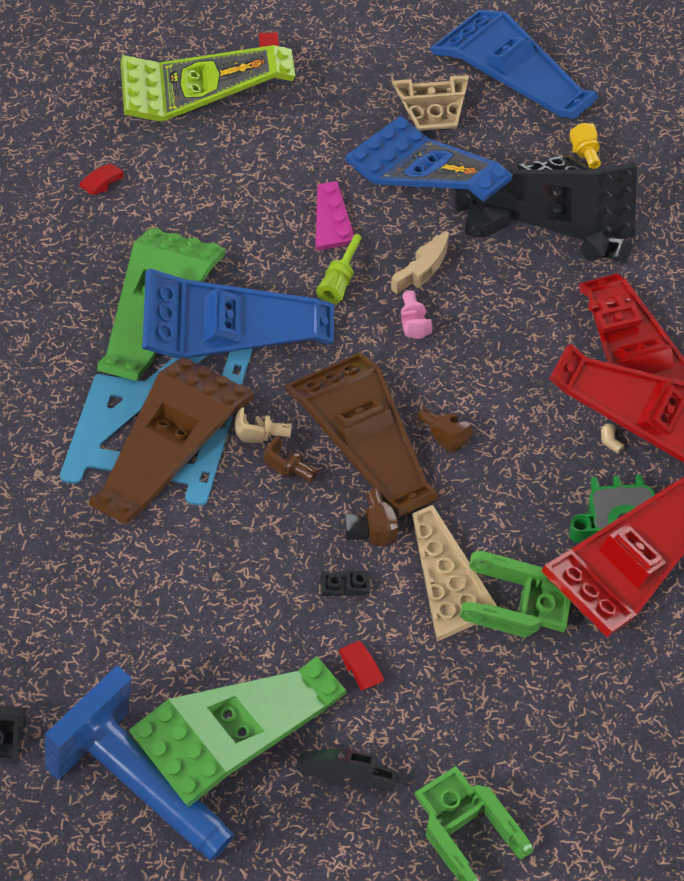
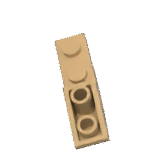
(426, 264)

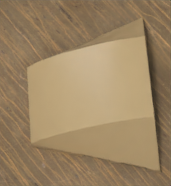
(433, 103)

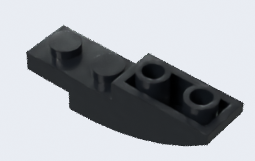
(337, 764)

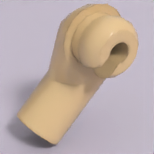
(609, 440)

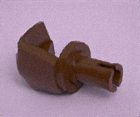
(446, 429)
(288, 466)
(381, 520)

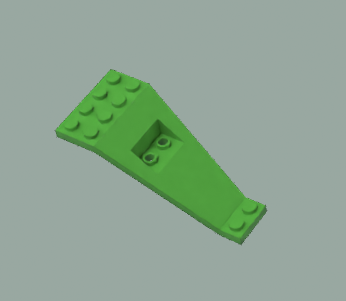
(166, 254)
(201, 748)

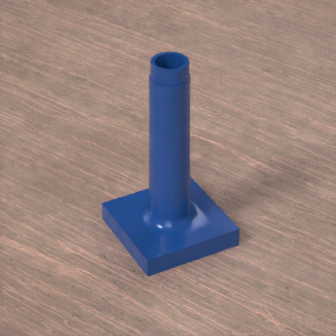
(95, 729)

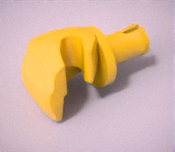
(585, 143)

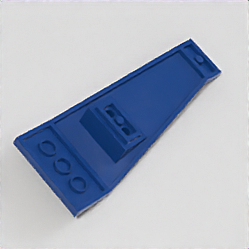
(191, 317)

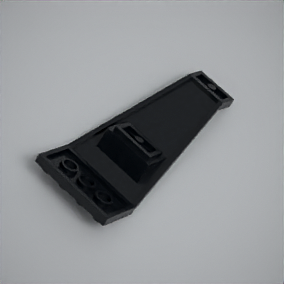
(586, 200)

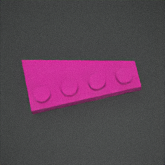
(332, 220)

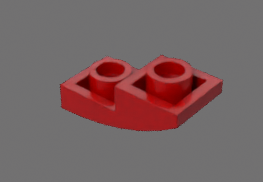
(100, 178)
(362, 665)

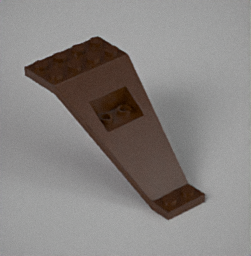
(173, 424)

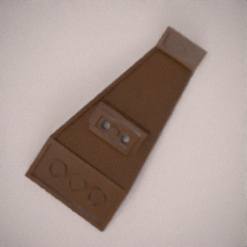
(362, 420)

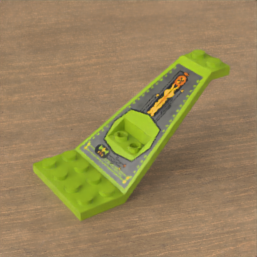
(178, 86)

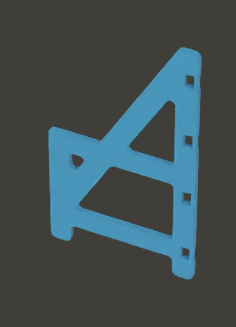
(100, 423)

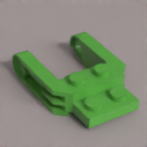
(539, 602)
(454, 803)

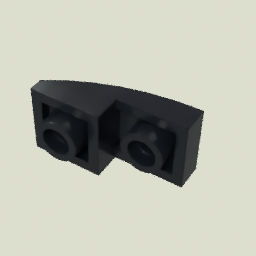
(348, 584)

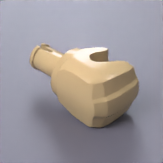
(260, 431)

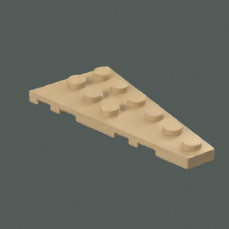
(446, 574)

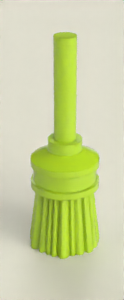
(338, 275)

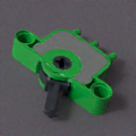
(608, 505)

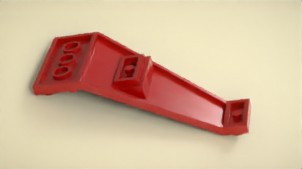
(626, 397)

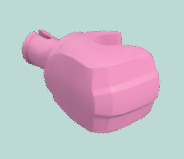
(413, 317)

